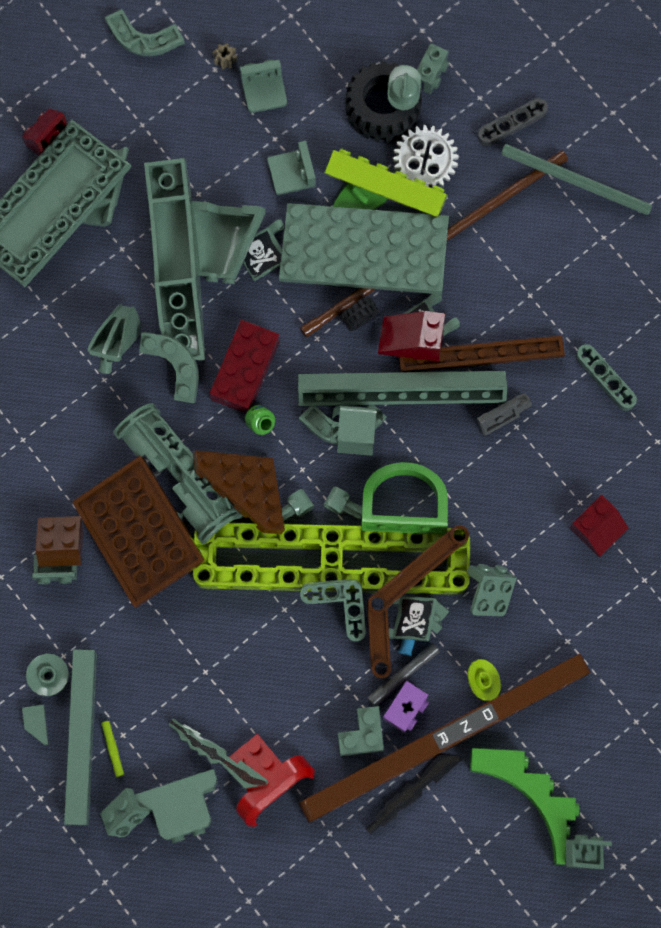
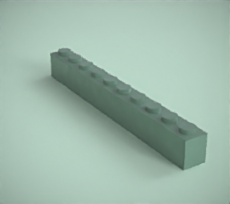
(402, 388)

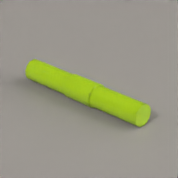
(112, 748)

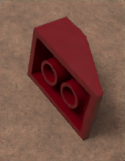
(413, 335)

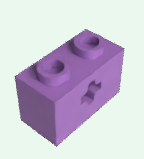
(395, 714)

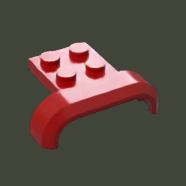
(279, 777)

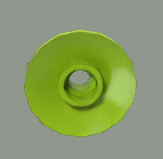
(484, 680)

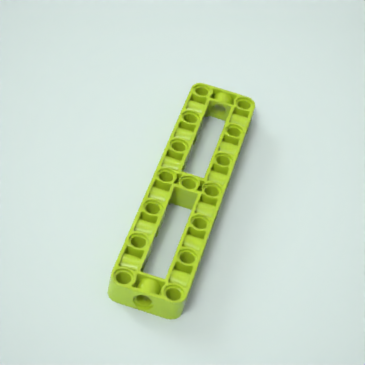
(314, 538)

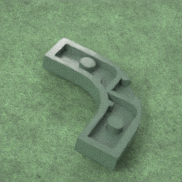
(140, 43)
(179, 357)
(320, 424)

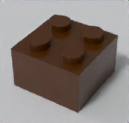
(59, 541)

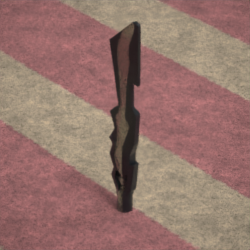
(437, 770)

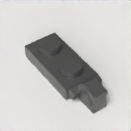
(503, 414)

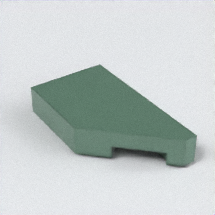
(35, 722)

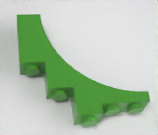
(555, 811)

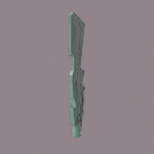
(241, 772)

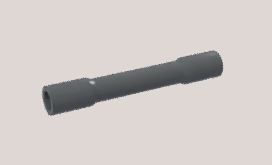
(384, 690)

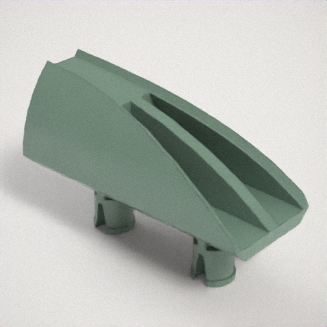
(115, 336)

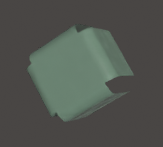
(356, 429)

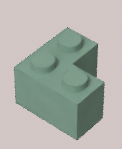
(367, 738)

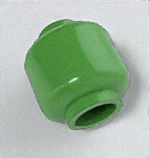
(260, 420)

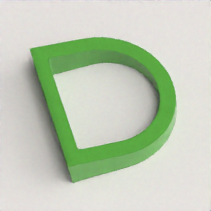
(399, 523)

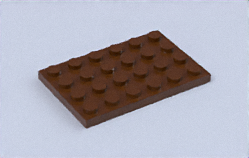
(138, 531)

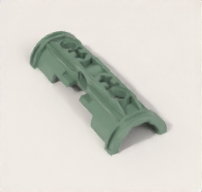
(204, 514)

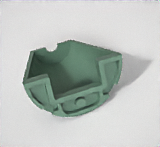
(223, 238)

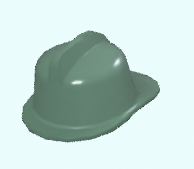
(404, 87)

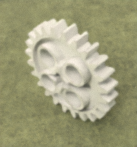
(443, 162)

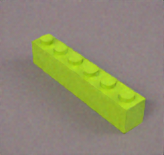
(386, 184)

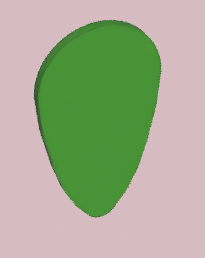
(358, 198)

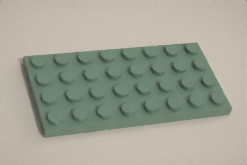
(364, 248)

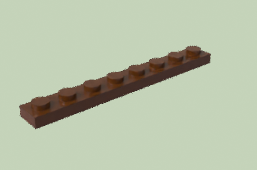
(489, 354)

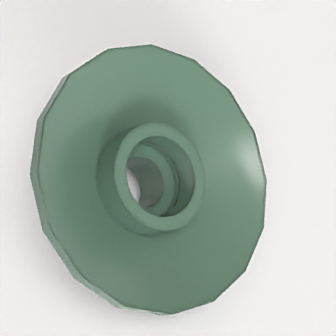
(39, 667)

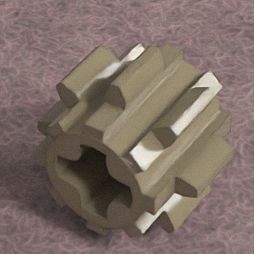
(221, 59)

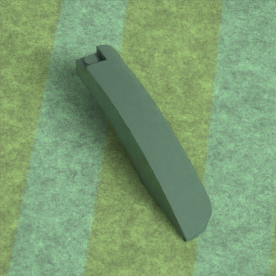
(175, 254)

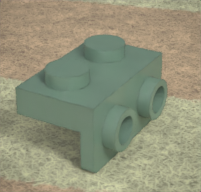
(432, 66)
(63, 574)
(123, 814)
(586, 852)

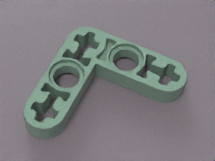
(342, 595)

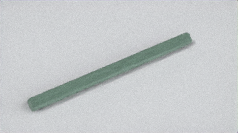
(576, 179)

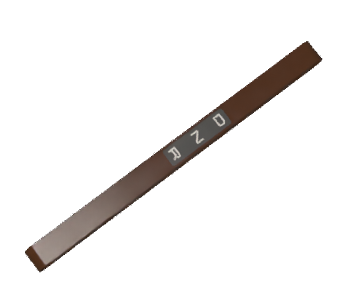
(444, 738)

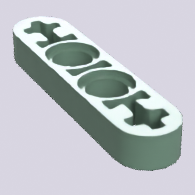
(603, 379)

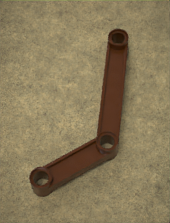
(399, 586)

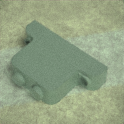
(180, 805)

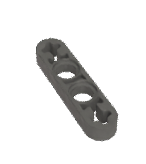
(511, 120)

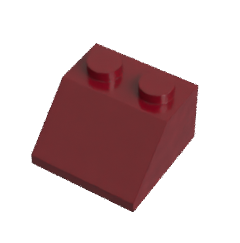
(44, 130)
(599, 526)

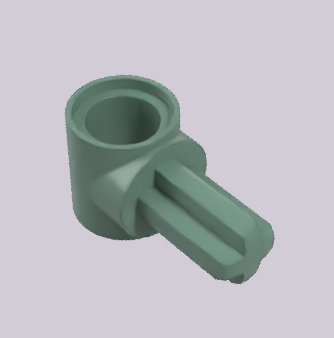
(339, 501)
(297, 504)

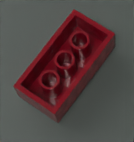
(244, 366)

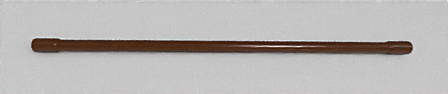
(557, 159)

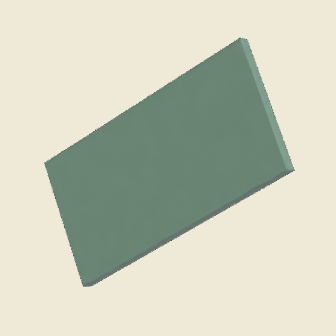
(54, 199)

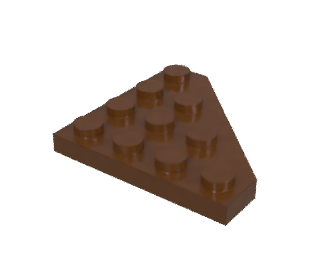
(247, 483)

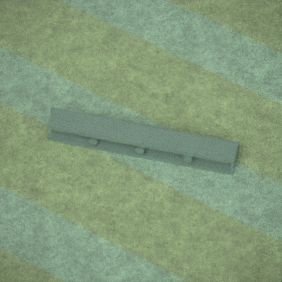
(80, 737)

